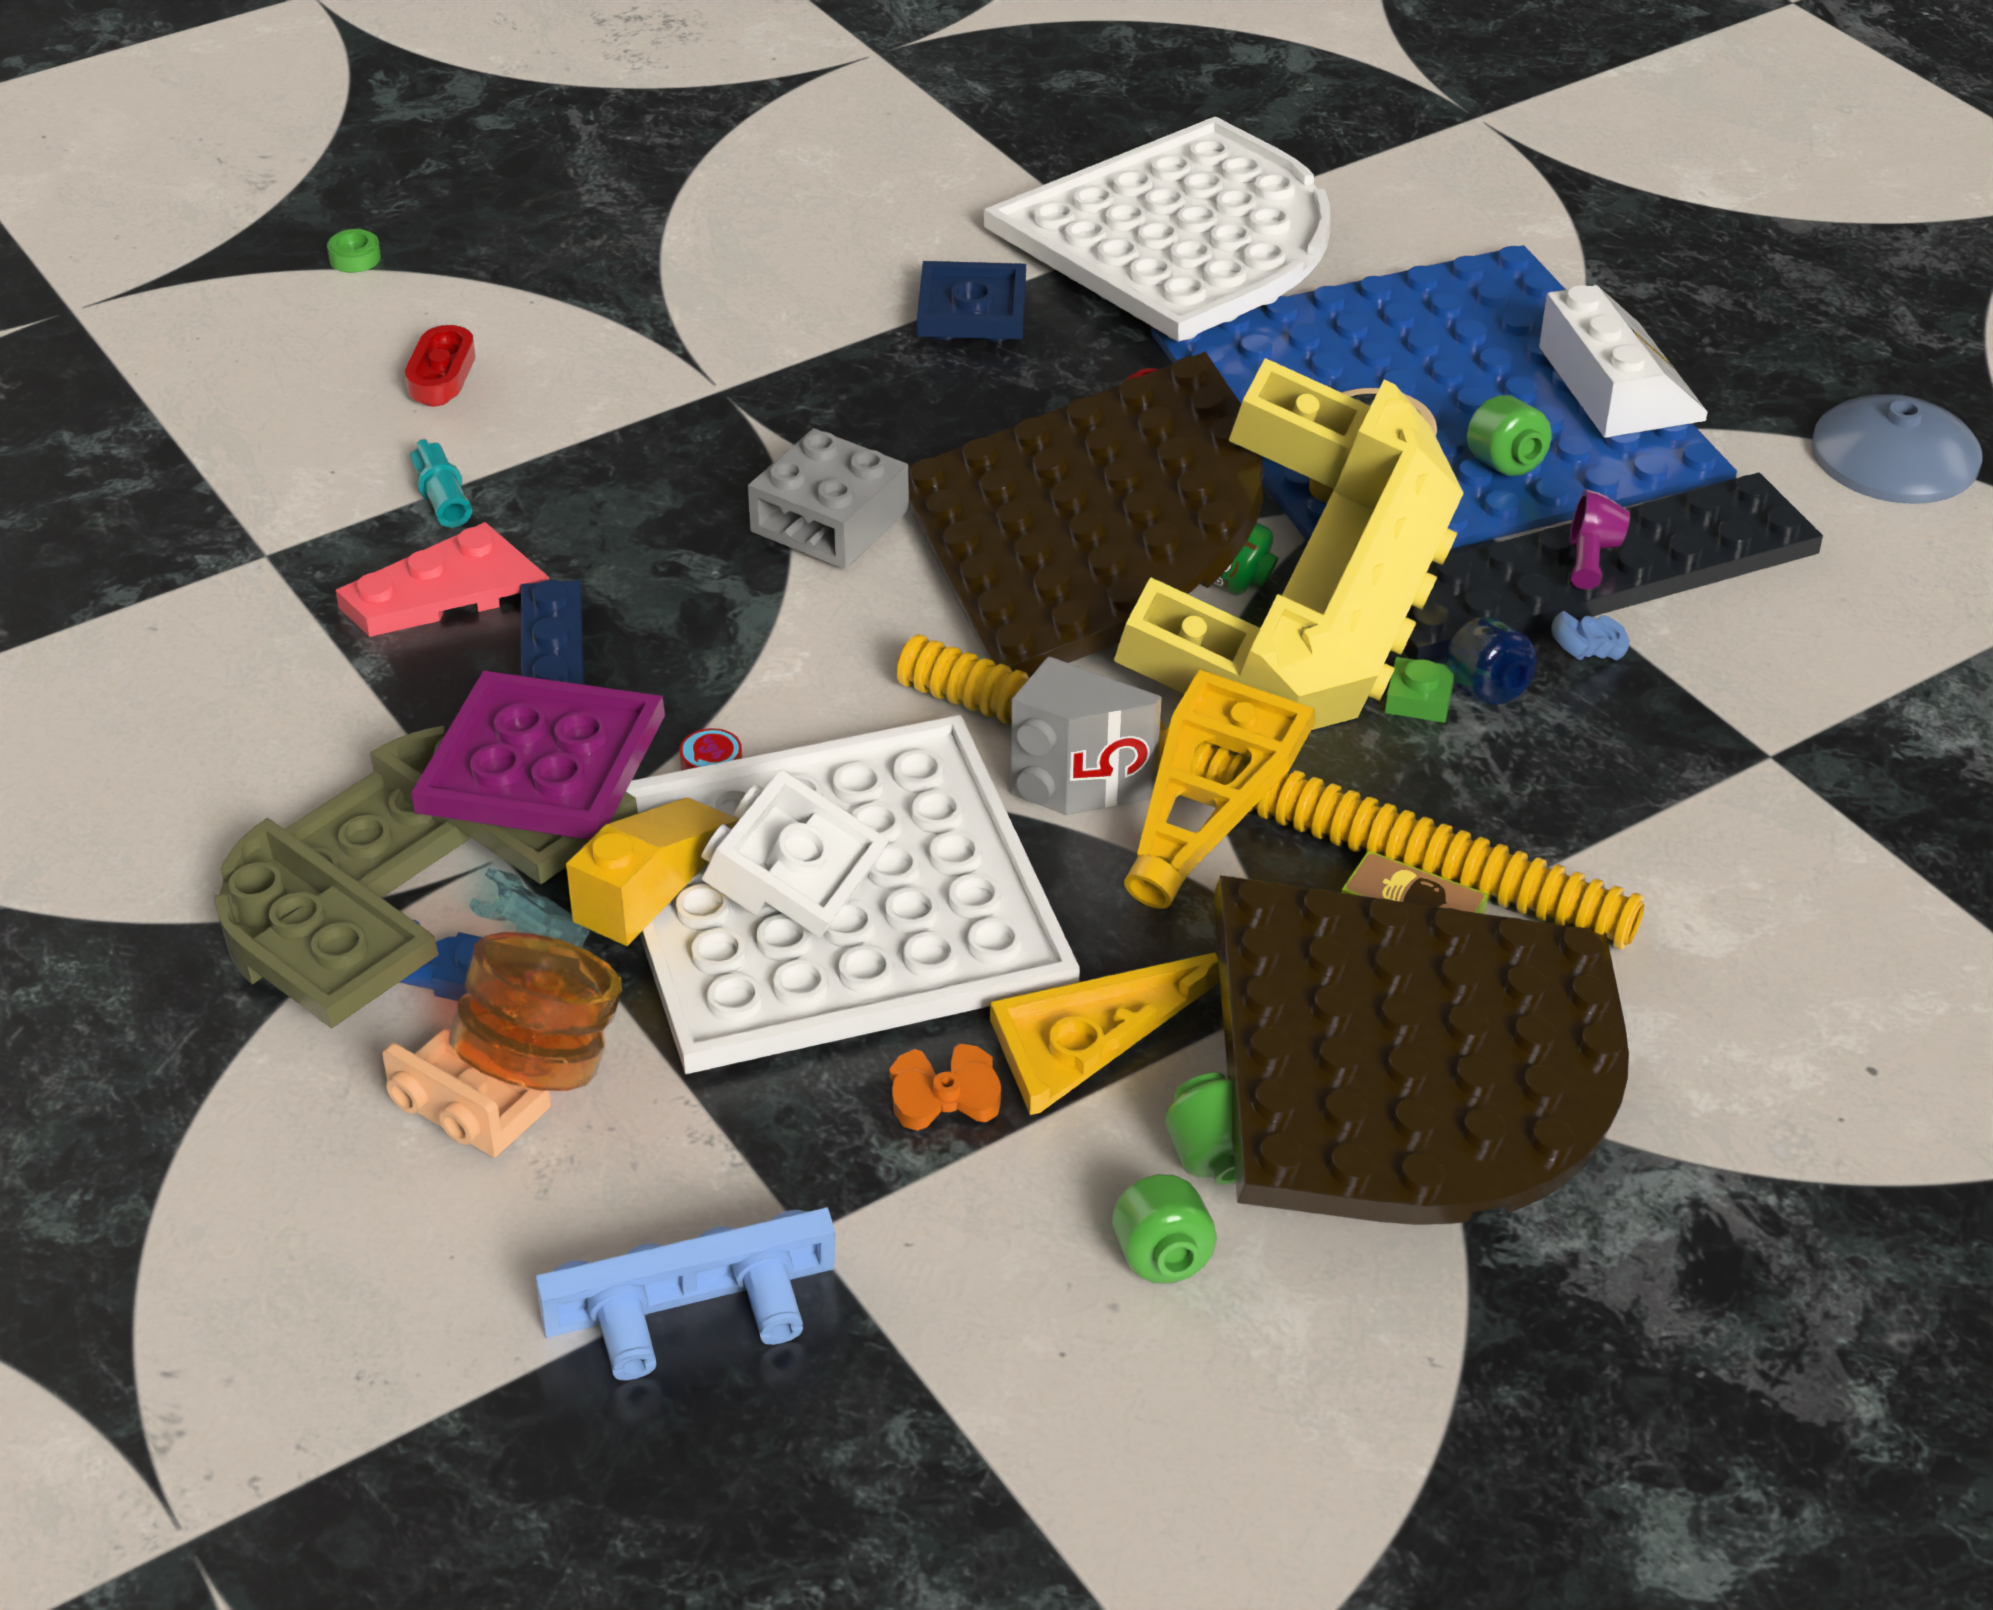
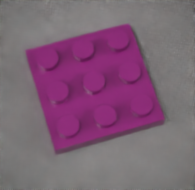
(539, 755)

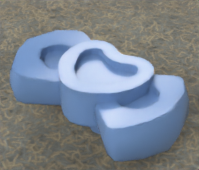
(1590, 636)

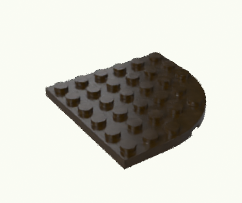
(1078, 508)
(1411, 1053)

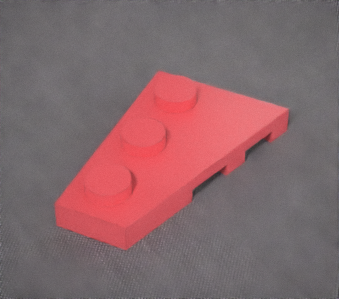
(457, 572)

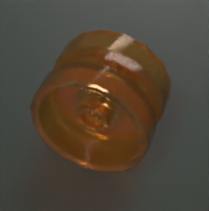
(534, 1011)

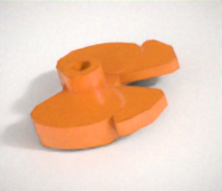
(922, 1094)

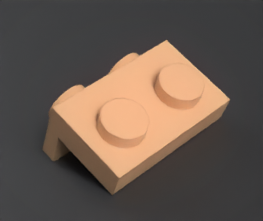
(459, 1097)

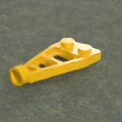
(1231, 717)

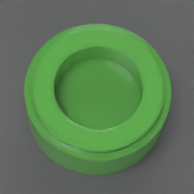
(353, 250)

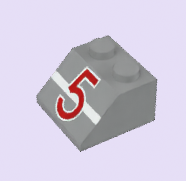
(1083, 740)

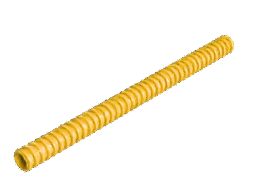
(1325, 809)

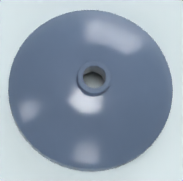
(1897, 449)

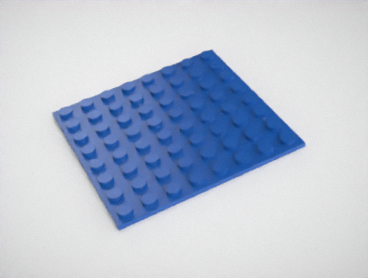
(1452, 343)

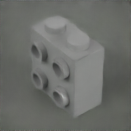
(828, 498)

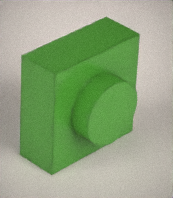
(1420, 690)

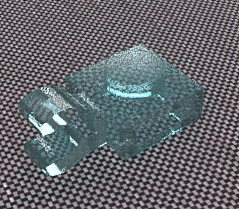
(528, 911)

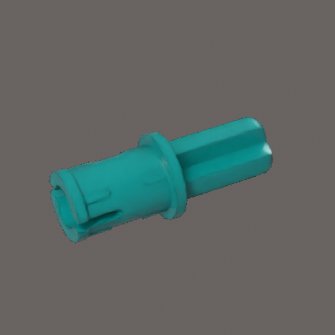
(440, 484)

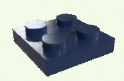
(971, 300)

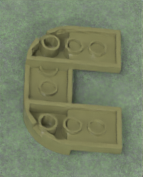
(309, 896)

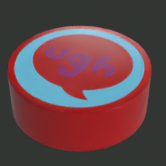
(709, 748)

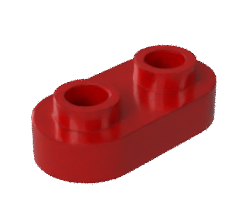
(440, 364)

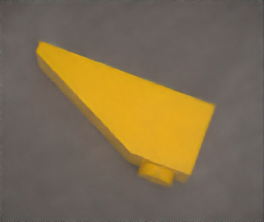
(640, 866)

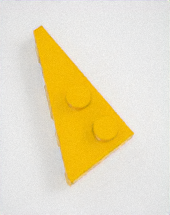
(1076, 1029)

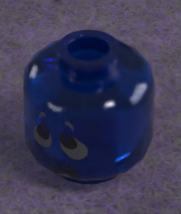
(1491, 660)

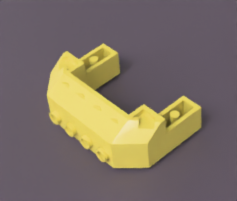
(1357, 573)

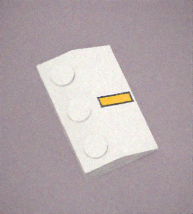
(1613, 364)

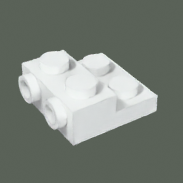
(792, 853)

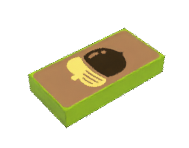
(1390, 879)

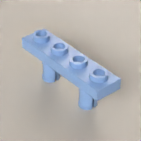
(661, 1277)

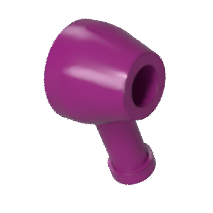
(1595, 526)

